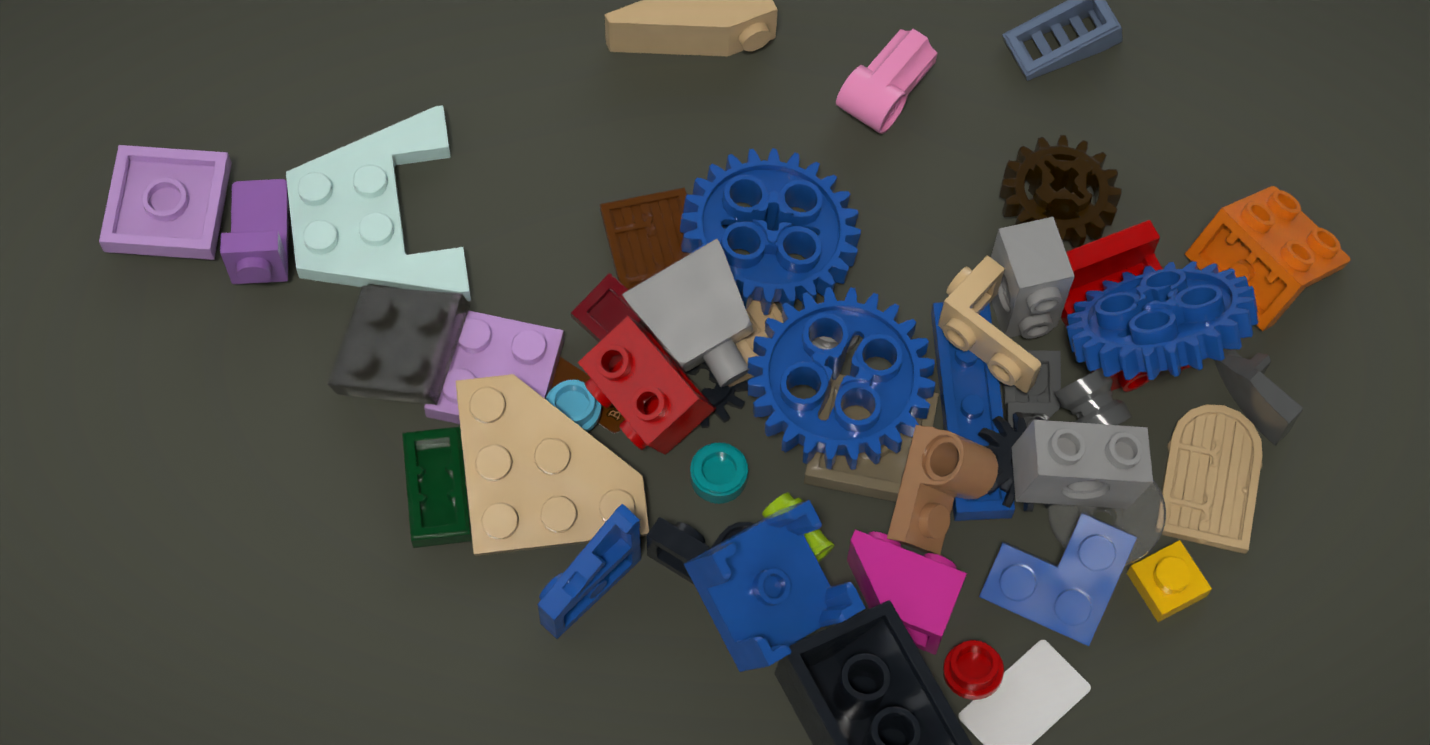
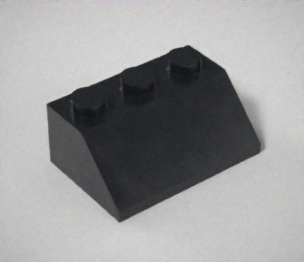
(867, 686)

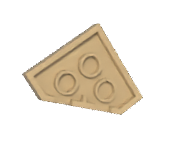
(536, 471)

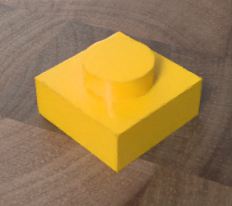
(1169, 581)

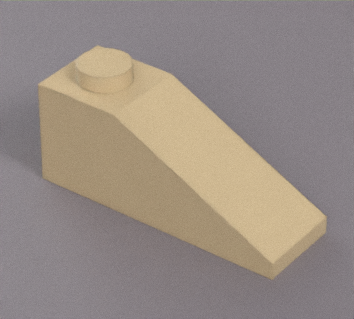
(691, 27)

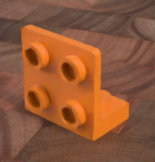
(1272, 247)

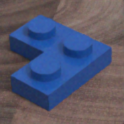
(1064, 595)

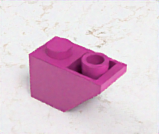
(917, 585)

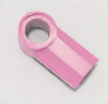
(881, 90)

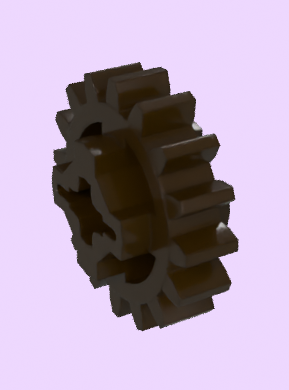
(1059, 189)

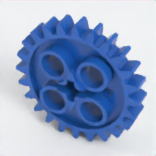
(772, 228)
(1162, 320)
(889, 394)

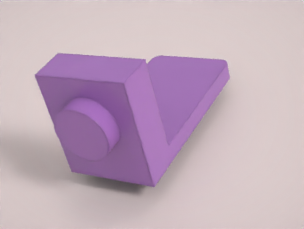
(259, 232)

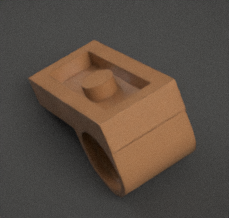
(935, 473)

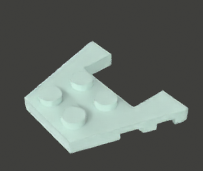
(350, 213)

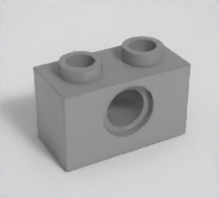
(1033, 280)
(1081, 464)

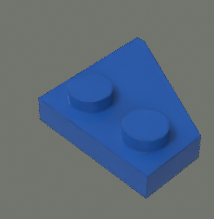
(592, 573)

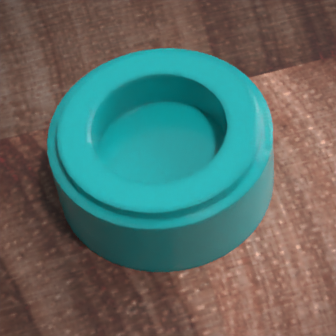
(718, 473)

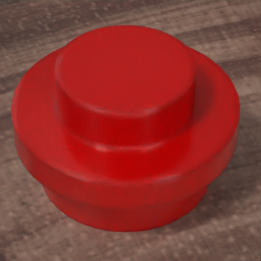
(973, 670)

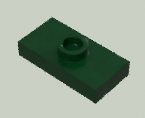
(436, 487)

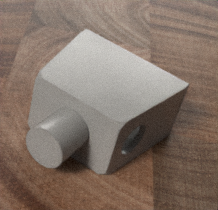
(696, 313)

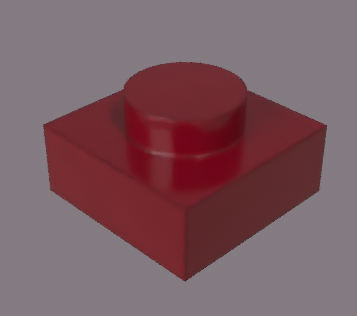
(603, 308)

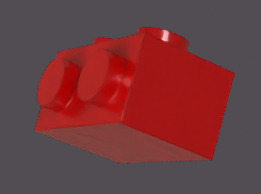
(645, 387)

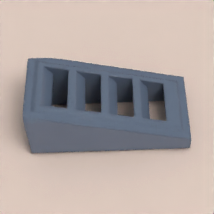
(1106, 35)

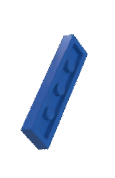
(968, 404)

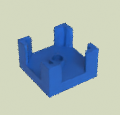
(770, 588)

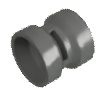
(1092, 400)

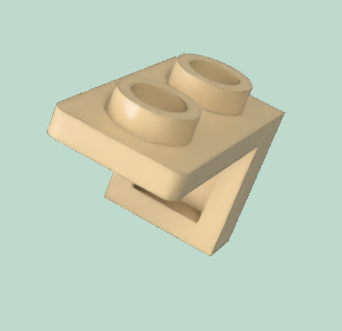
(968, 330)

